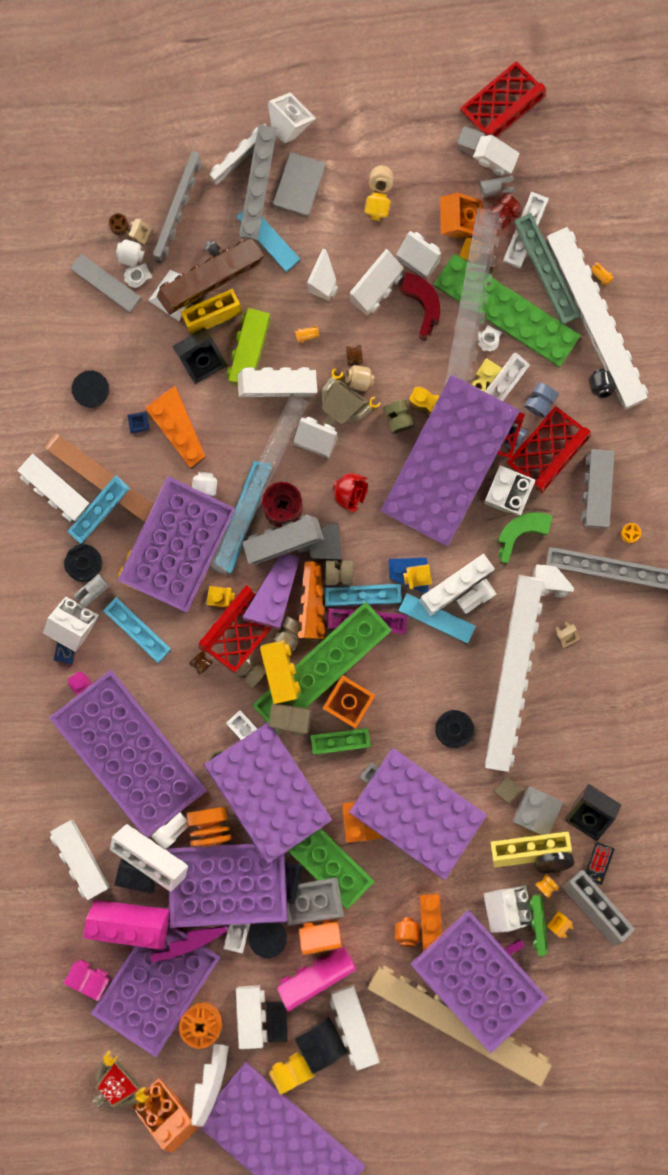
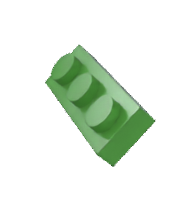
(340, 741)
(539, 924)

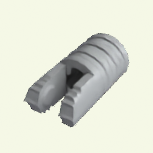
(493, 187)
(91, 590)

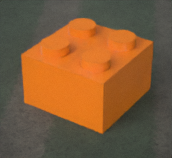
(349, 701)

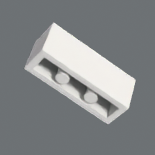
(251, 1017)

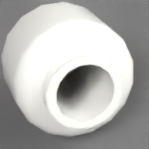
(129, 253)
(205, 483)

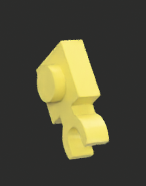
(486, 373)

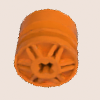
(209, 826)
(201, 1013)

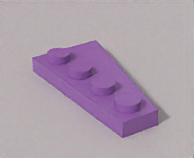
(272, 598)

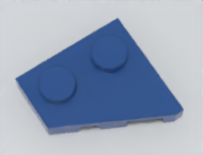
(398, 567)

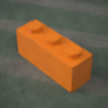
(430, 918)

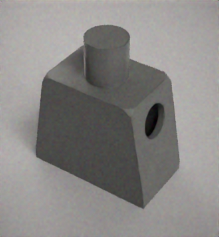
(328, 548)

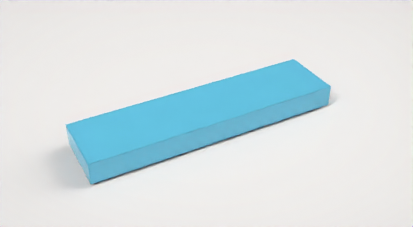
(275, 246)
(98, 509)
(360, 594)
(440, 620)
(137, 630)

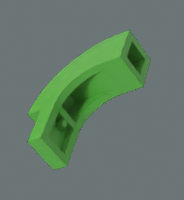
(527, 523)

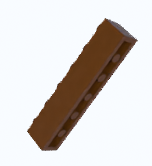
(209, 276)

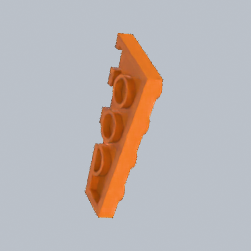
(174, 421)
(312, 599)

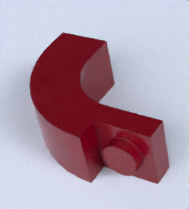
(425, 294)

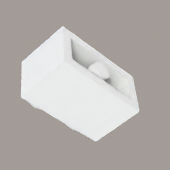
(496, 155)

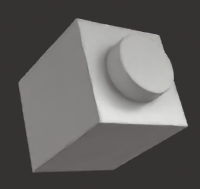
(468, 140)

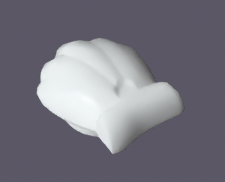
(137, 275)
(489, 339)

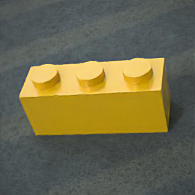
(212, 311)
(280, 671)

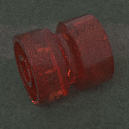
(508, 208)

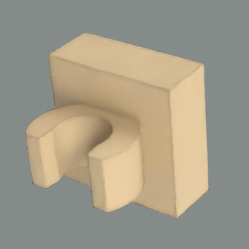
(139, 231)
(568, 635)

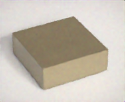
(507, 789)

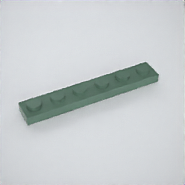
(546, 268)

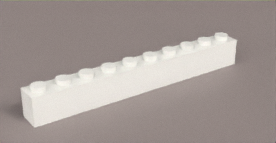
(596, 318)
(513, 673)

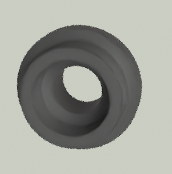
(212, 247)

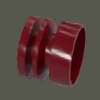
(281, 493)

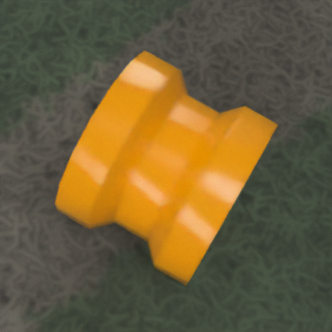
(633, 531)
(547, 886)

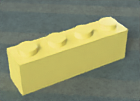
(528, 848)

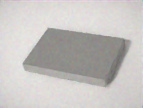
(299, 184)
(316, 902)

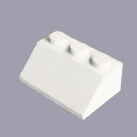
(376, 283)

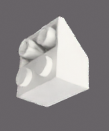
(419, 255)
(315, 437)
(509, 491)
(554, 580)
(70, 624)
(508, 909)

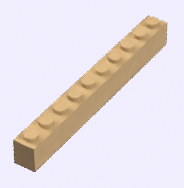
(438, 1014)

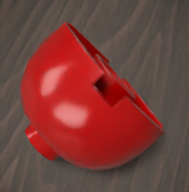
(350, 490)

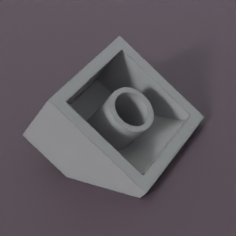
(537, 811)

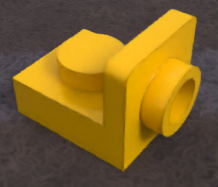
(417, 576)
(220, 597)

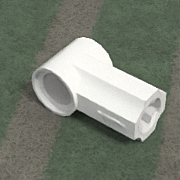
(479, 594)
(168, 833)

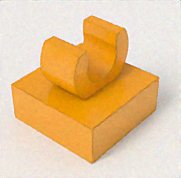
(560, 924)

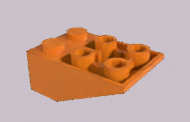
(165, 1116)

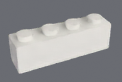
(277, 382)
(52, 486)
(456, 585)
(148, 857)
(79, 859)
(355, 1027)

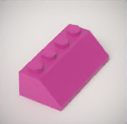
(127, 924)
(316, 977)

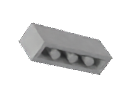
(599, 489)
(282, 540)
(598, 907)

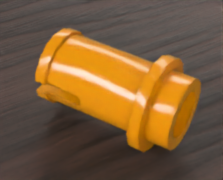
(603, 275)
(306, 334)

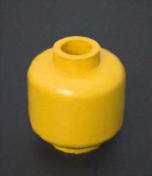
(377, 206)

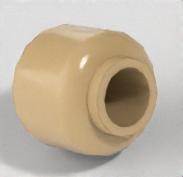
(381, 179)
(359, 378)

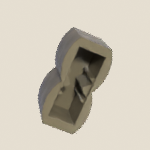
(290, 718)

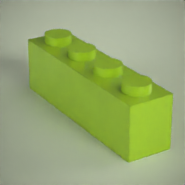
(250, 343)

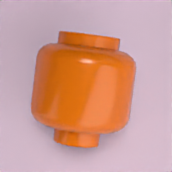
(407, 932)

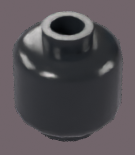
(601, 383)

